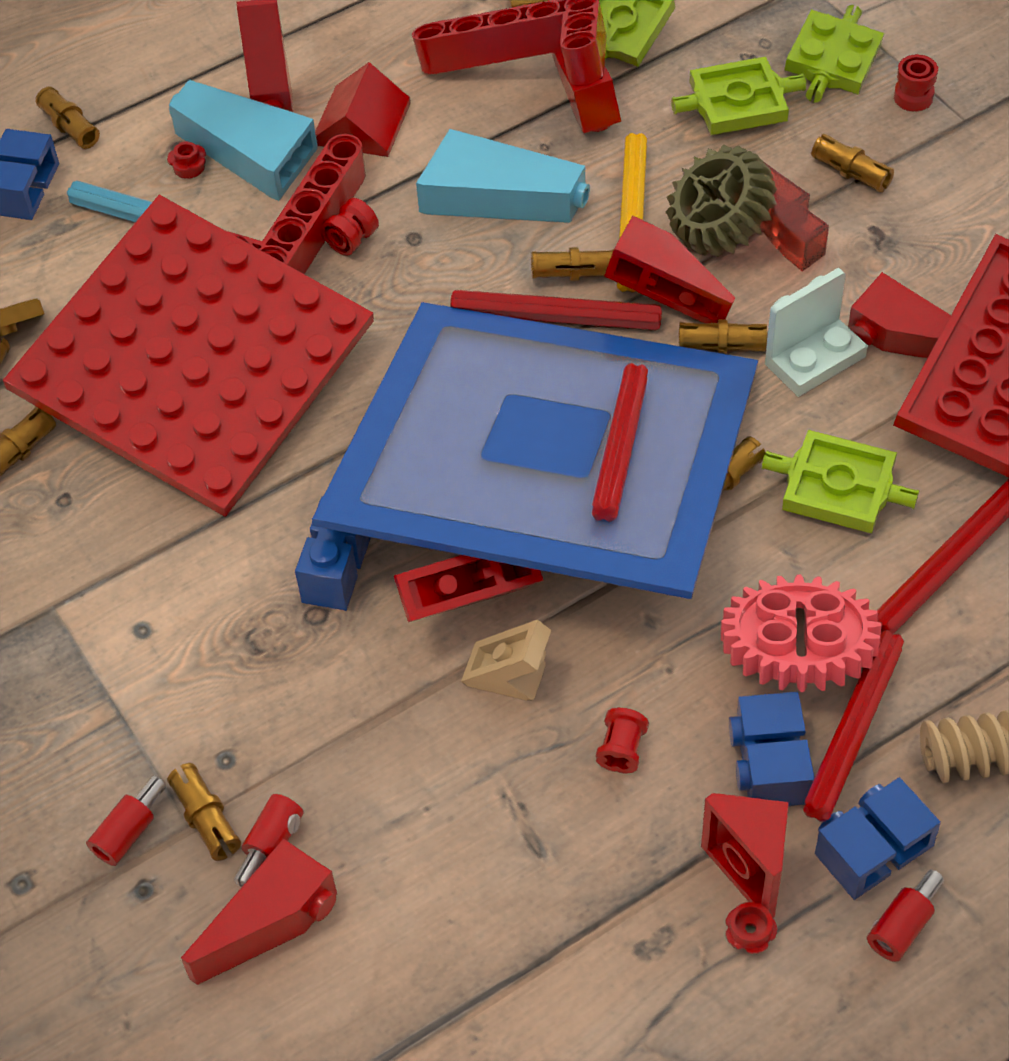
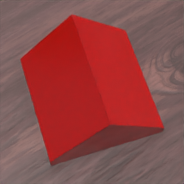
(367, 108)
(747, 843)

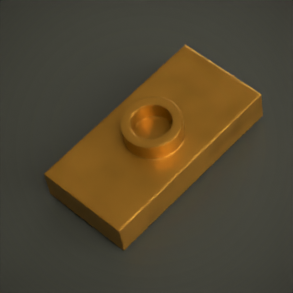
(18, 312)

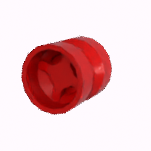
(915, 82)
(346, 229)

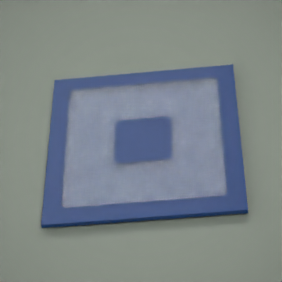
(499, 437)

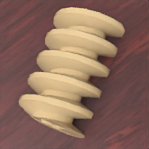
(966, 745)

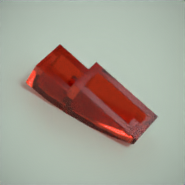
(792, 227)

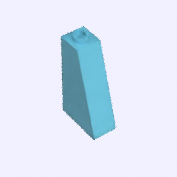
(245, 136)
(499, 181)

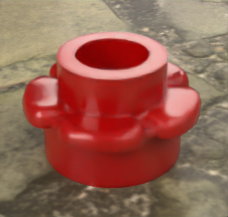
(187, 160)
(750, 915)

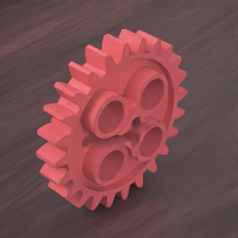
(837, 633)

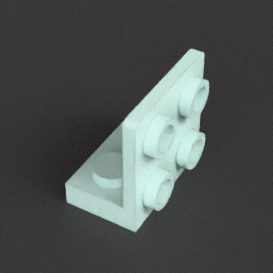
(808, 338)

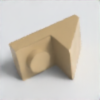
(509, 661)

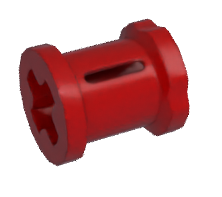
(622, 740)

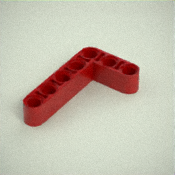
(518, 33)
(324, 189)

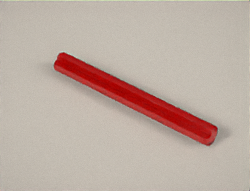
(561, 309)
(620, 443)
(944, 561)
(852, 729)

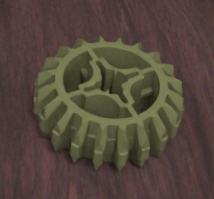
(737, 180)

